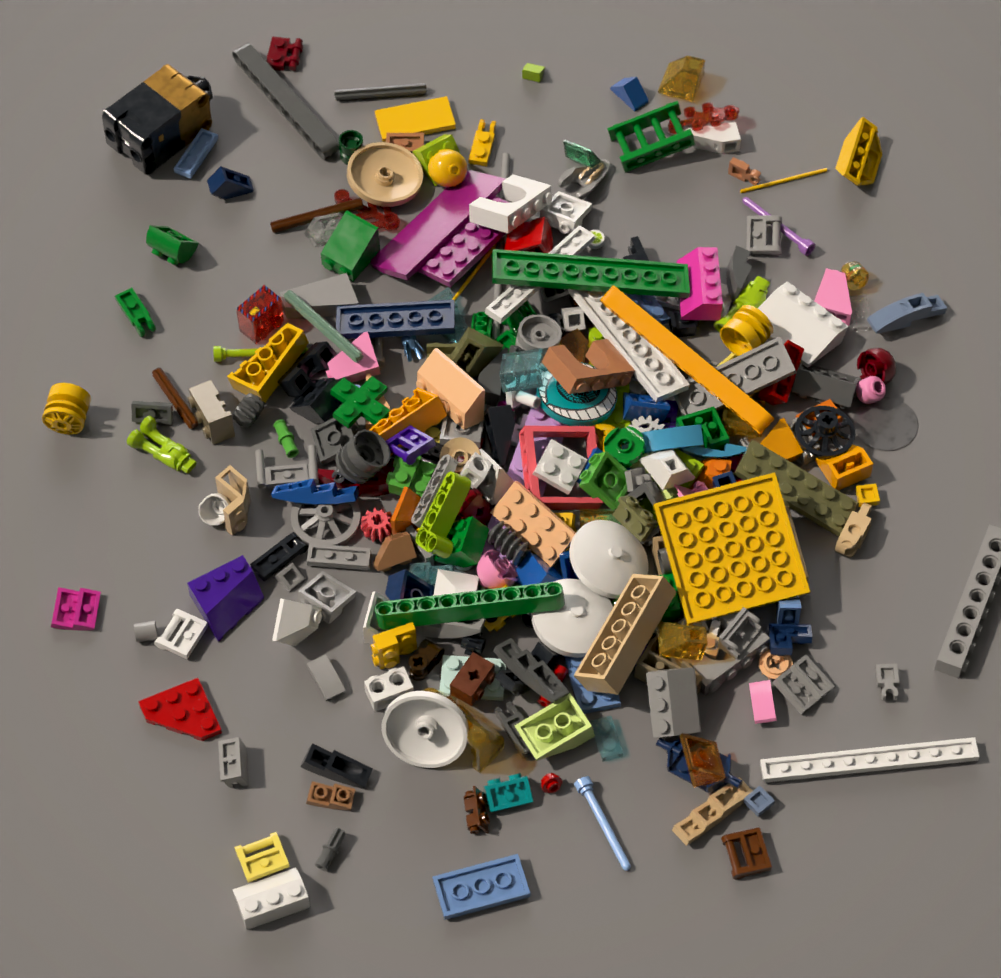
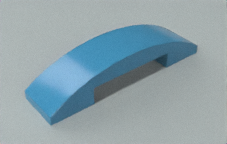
(672, 438)
(729, 451)

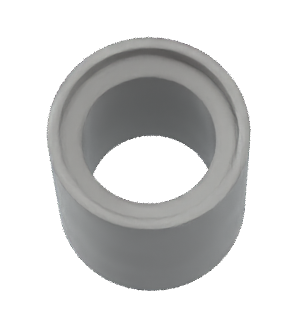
(145, 631)

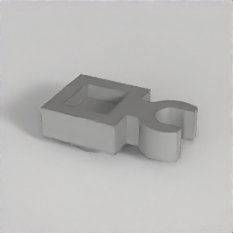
(888, 678)

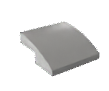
(803, 684)

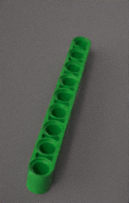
(470, 605)

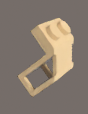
(238, 494)

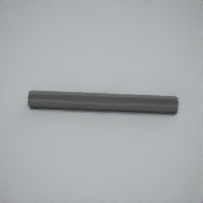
(375, 92)

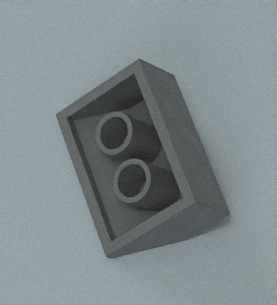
(825, 385)

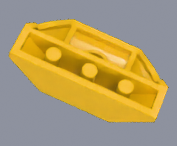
(860, 154)

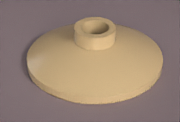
(459, 447)

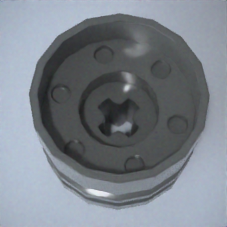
(362, 456)

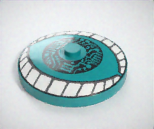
(577, 408)

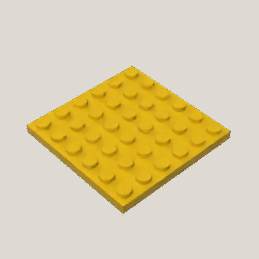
(731, 548)

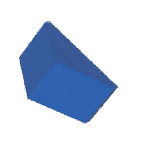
(630, 92)

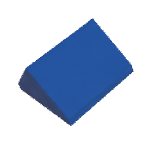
(643, 405)
(535, 570)

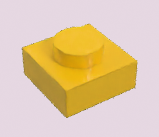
(867, 494)

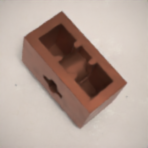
(472, 679)

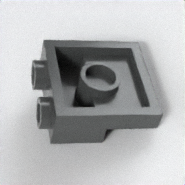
(331, 437)

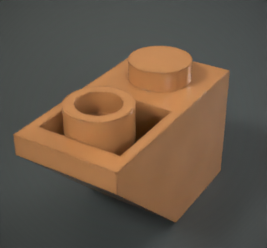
(395, 550)

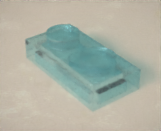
(606, 738)

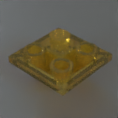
(683, 78)
(681, 640)

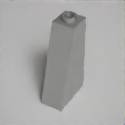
(322, 296)

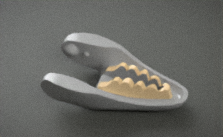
(585, 176)

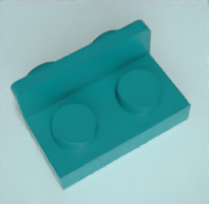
(508, 793)

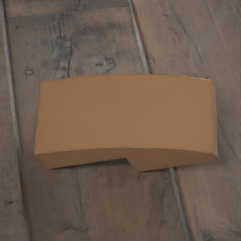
(330, 797)

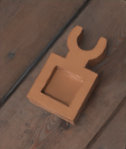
(740, 170)

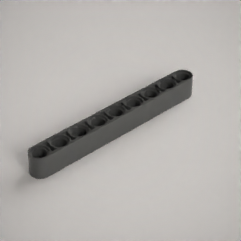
(286, 101)

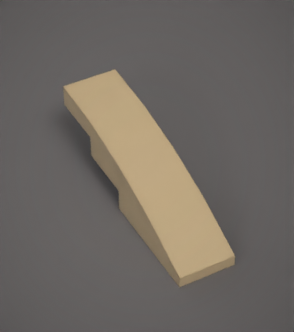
(711, 812)

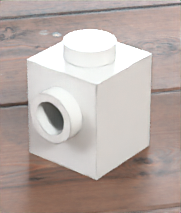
(573, 318)

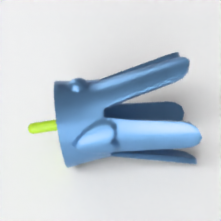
(409, 343)

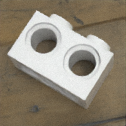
(386, 683)

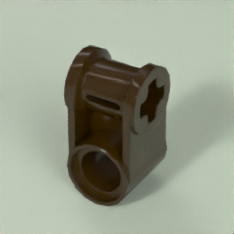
(425, 659)

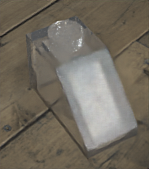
(322, 228)

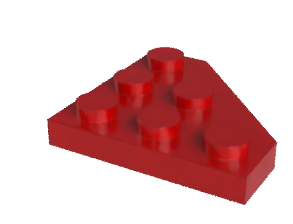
(182, 711)

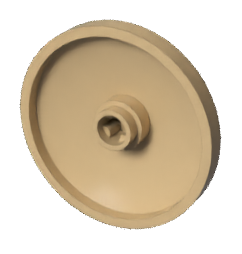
(384, 174)

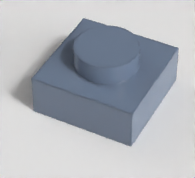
(759, 801)

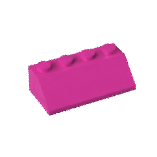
(705, 285)

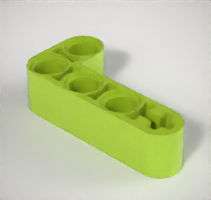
(442, 515)

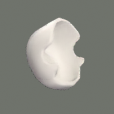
(212, 509)

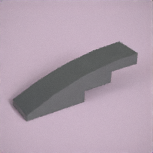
(532, 673)

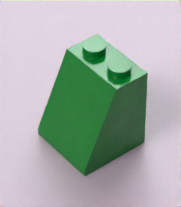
(351, 246)

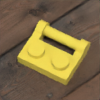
(263, 862)

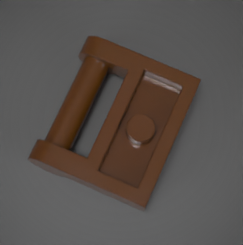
(753, 850)

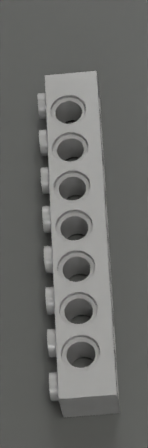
(948, 661)

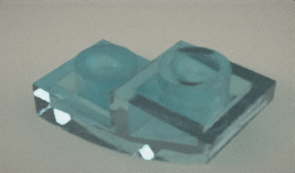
(427, 571)

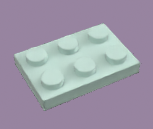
(451, 666)

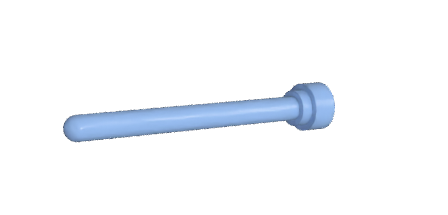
(585, 787)

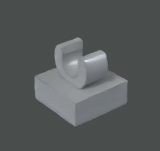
(636, 477)

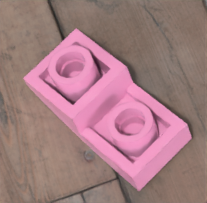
(762, 702)

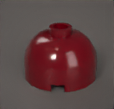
(877, 363)

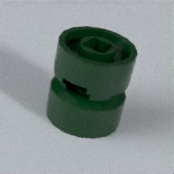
(348, 143)

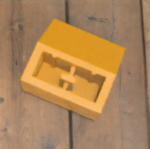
(846, 468)

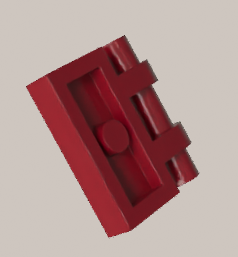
(279, 51)

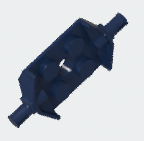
(677, 765)

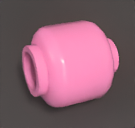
(870, 390)

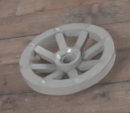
(325, 520)

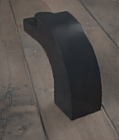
(512, 683)

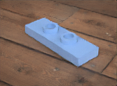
(196, 153)

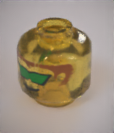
(855, 274)

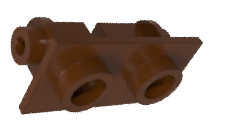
(476, 802)

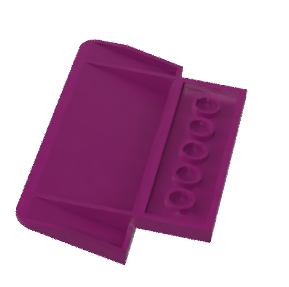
(441, 237)

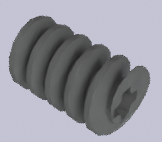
(508, 544)

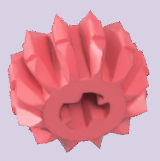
(376, 524)

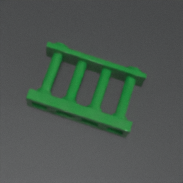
(656, 150)

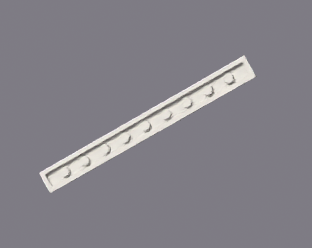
(869, 759)

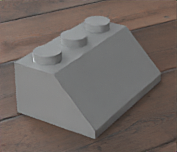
(673, 702)

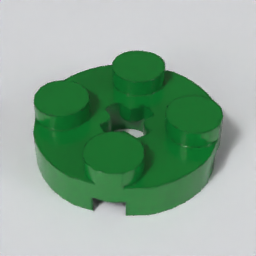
(622, 436)

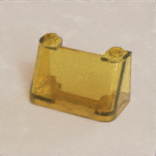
(484, 739)

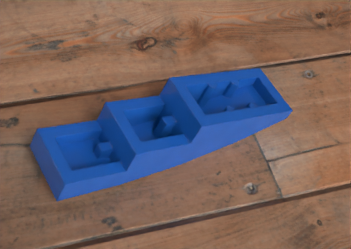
(309, 493)

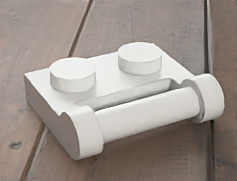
(186, 637)

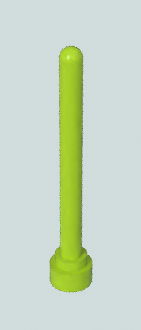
(221, 353)

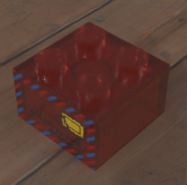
(260, 314)

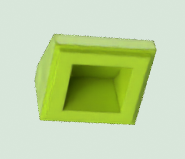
(532, 72)

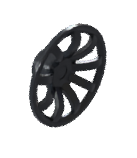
(826, 427)

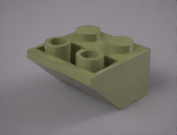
(475, 352)

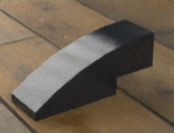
(336, 766)

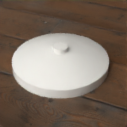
(606, 557)
(576, 625)
(425, 729)

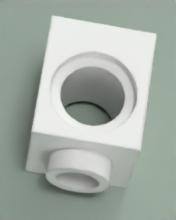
(476, 469)

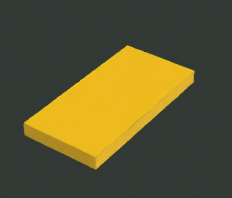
(417, 117)

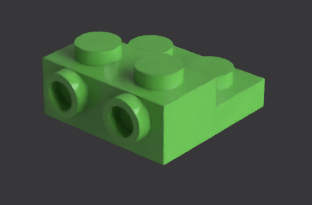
(411, 476)
(604, 479)

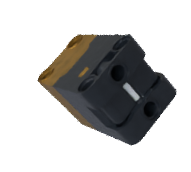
(158, 117)

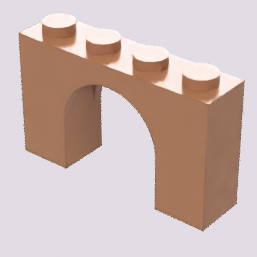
(610, 371)

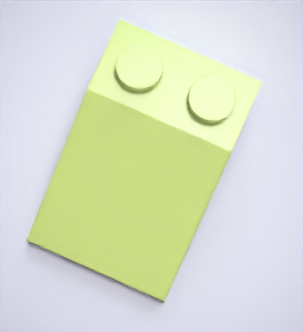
(555, 728)

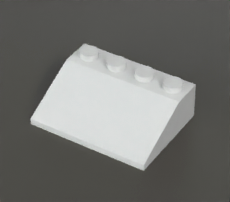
(803, 322)

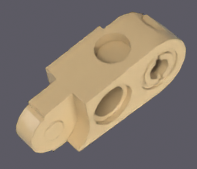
(854, 531)

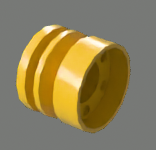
(746, 330)
(66, 408)

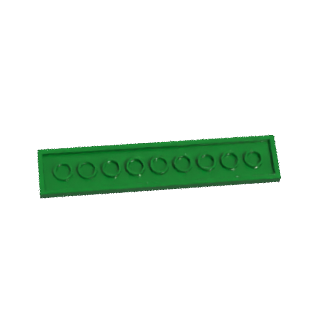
(590, 273)

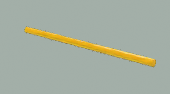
(783, 180)
(473, 273)

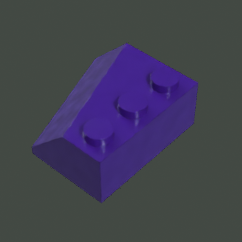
(226, 595)

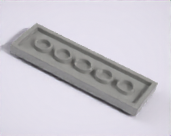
(749, 372)

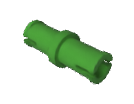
(286, 438)

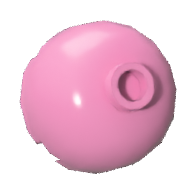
(494, 571)

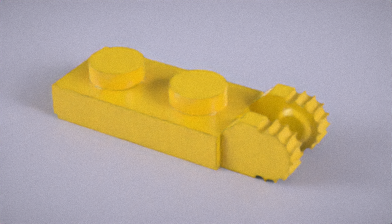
(482, 144)

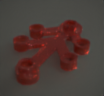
(701, 119)
(371, 212)

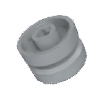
(538, 333)

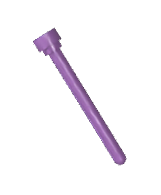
(805, 246)

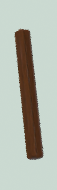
(307, 217)

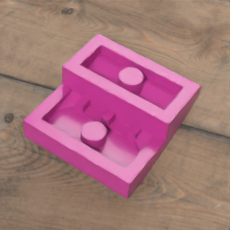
(75, 609)

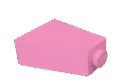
(834, 295)
(345, 367)

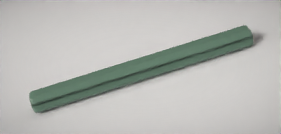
(323, 326)

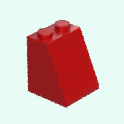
(531, 237)

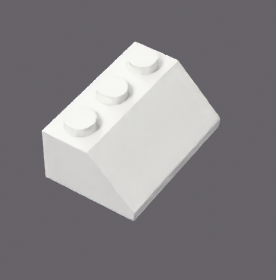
(271, 898)

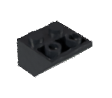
(316, 402)

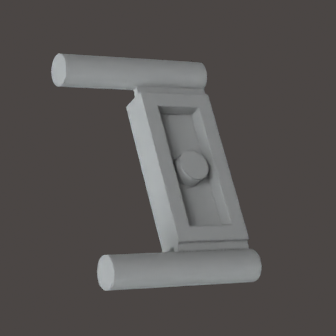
(288, 473)

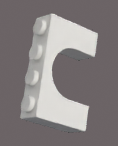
(526, 197)

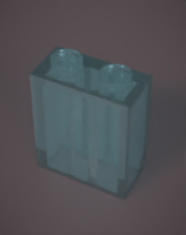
(522, 370)

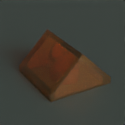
(702, 760)

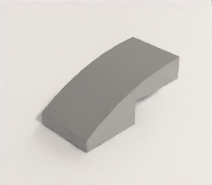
(326, 677)

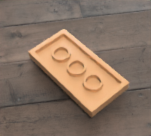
(534, 523)

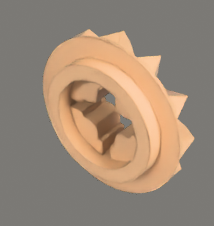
(765, 664)

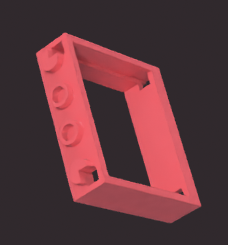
(529, 463)

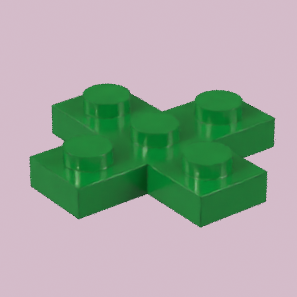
(359, 401)

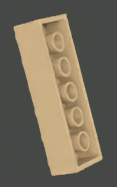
(625, 633)

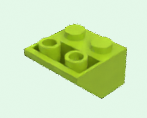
(428, 150)

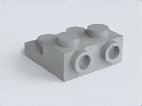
(328, 594)

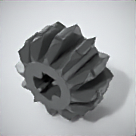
(248, 410)

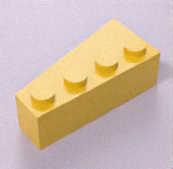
(269, 363)

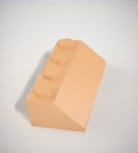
(458, 392)

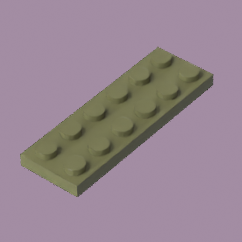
(799, 488)

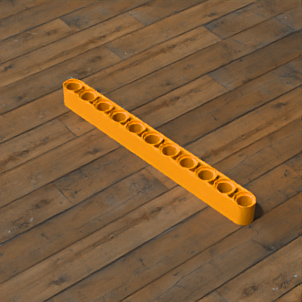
(687, 360)

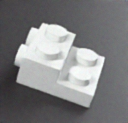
(565, 212)

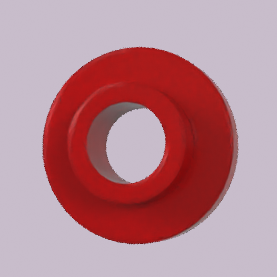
(551, 783)

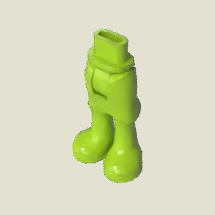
(753, 295)
(171, 453)

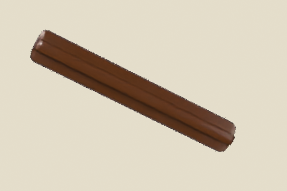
(175, 398)

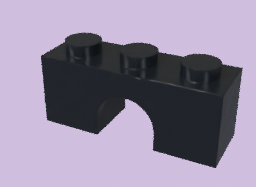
(298, 377)

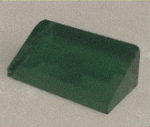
(580, 154)

